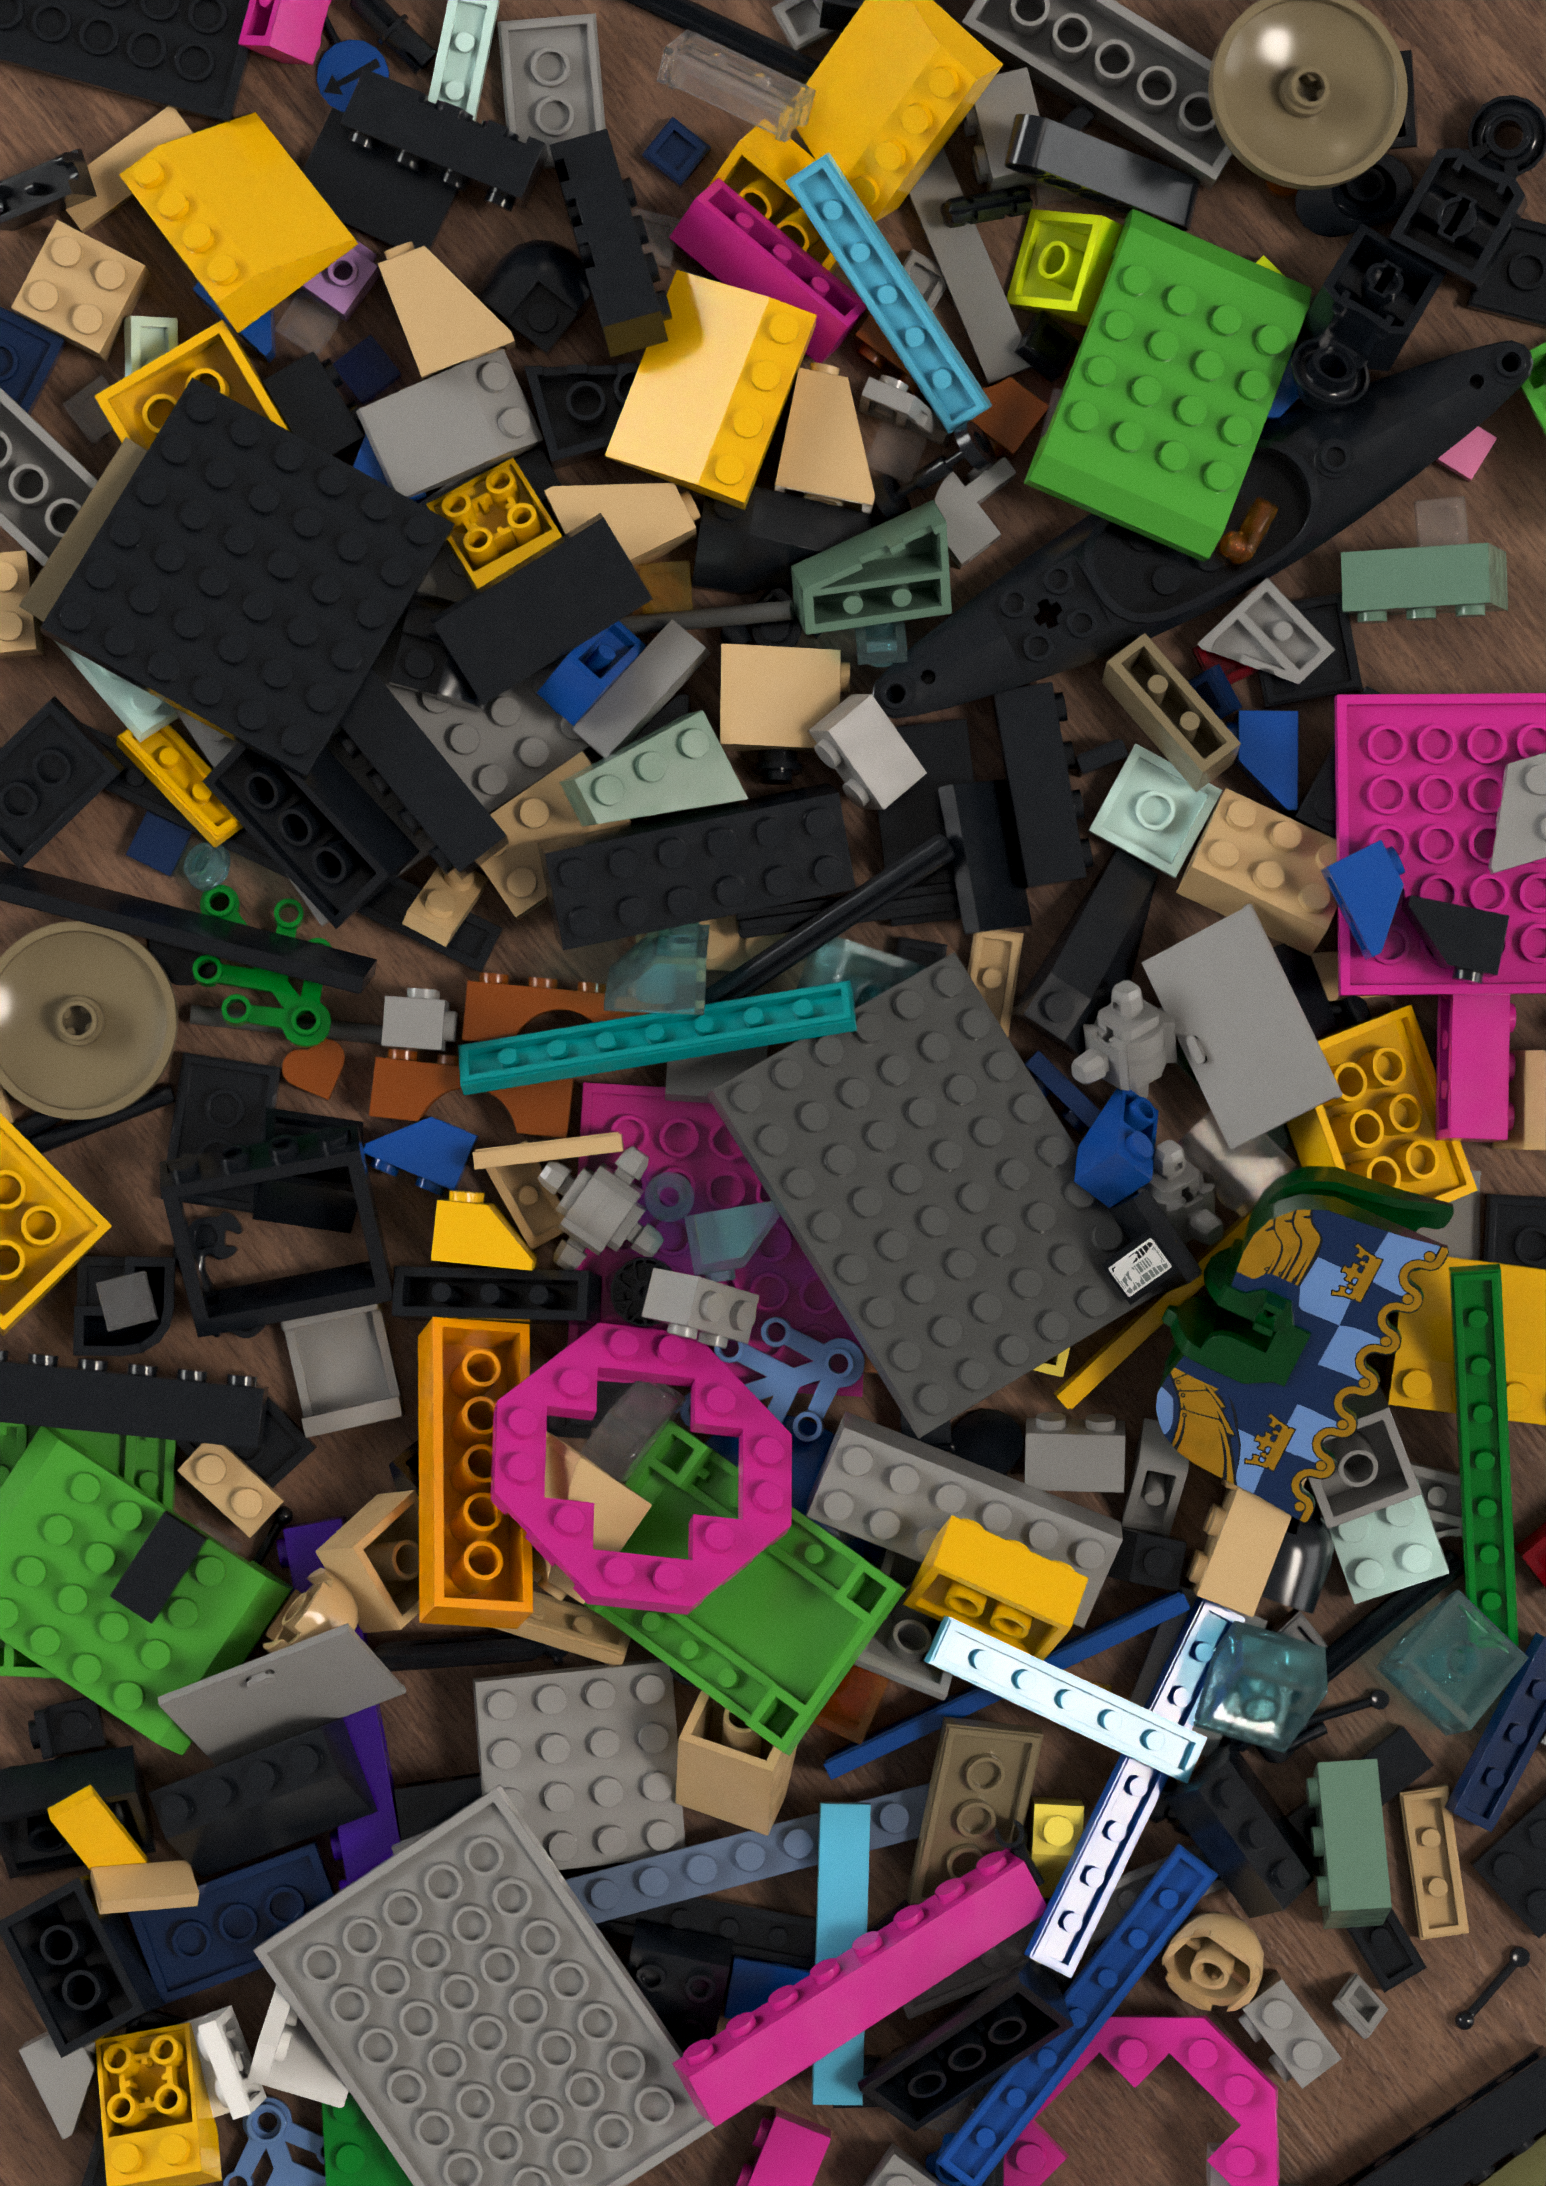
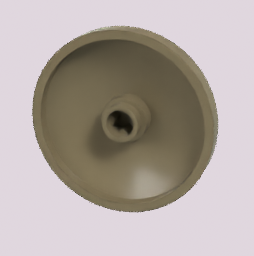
(1308, 91)
(83, 1020)

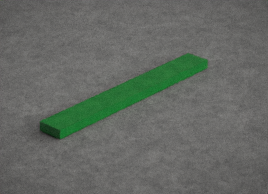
(1484, 1443)

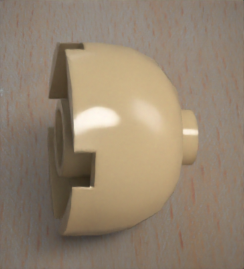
(310, 1613)
(1214, 1961)

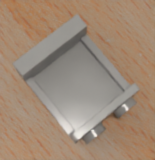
(343, 1369)

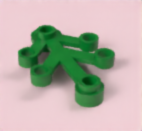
(266, 981)

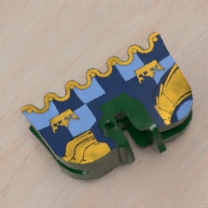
(1290, 1329)

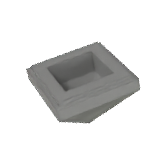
(1359, 2007)

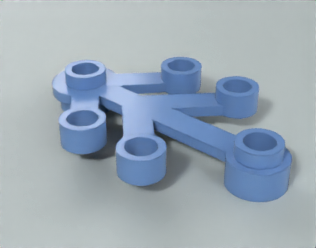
(784, 1380)
(285, 2171)

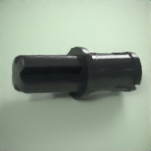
(395, 33)

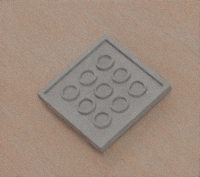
(586, 1758)

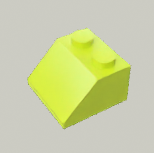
(1063, 264)

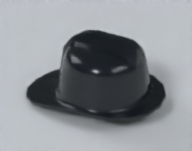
(1369, 199)

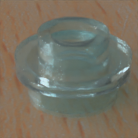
(207, 866)
(675, 1181)

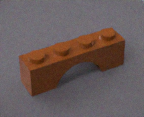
(1006, 423)
(504, 1010)
(409, 1088)

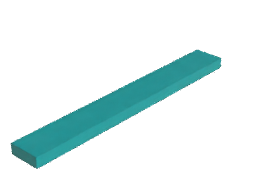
(656, 1038)

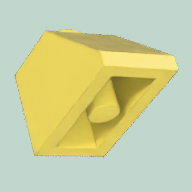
(1053, 1835)

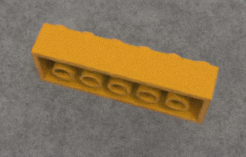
(470, 1553)

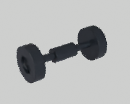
(973, 446)

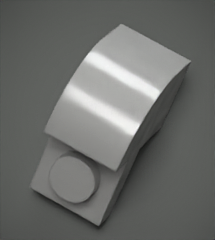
(967, 524)

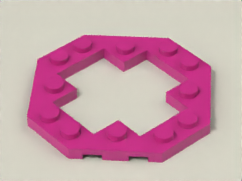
(565, 1528)
(1135, 2049)

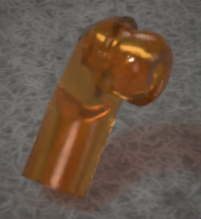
(1242, 545)

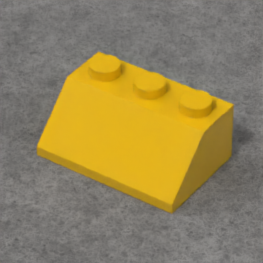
(759, 173)
(478, 1234)
(997, 1588)

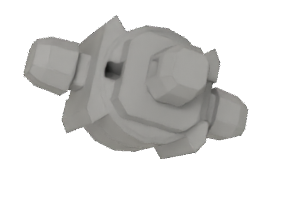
(1127, 1042)
(1183, 1195)
(601, 1208)

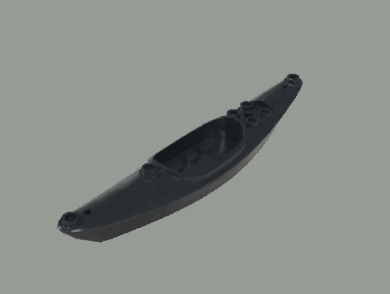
(1120, 584)

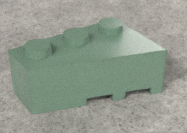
(877, 576)
(1424, 582)
(657, 774)
(1349, 1844)

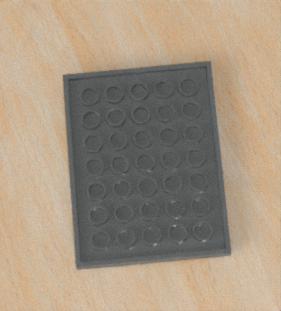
(931, 1193)

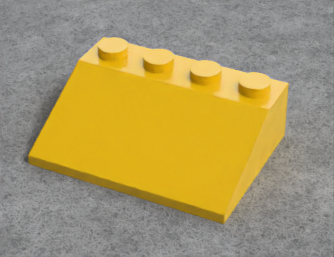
(894, 96)
(239, 215)
(713, 390)
(146, 397)
(1386, 1111)
(42, 1226)
(1423, 1366)

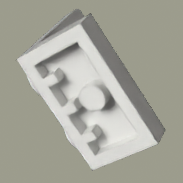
(292, 2060)
(226, 2064)

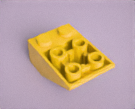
(495, 522)
(156, 2110)

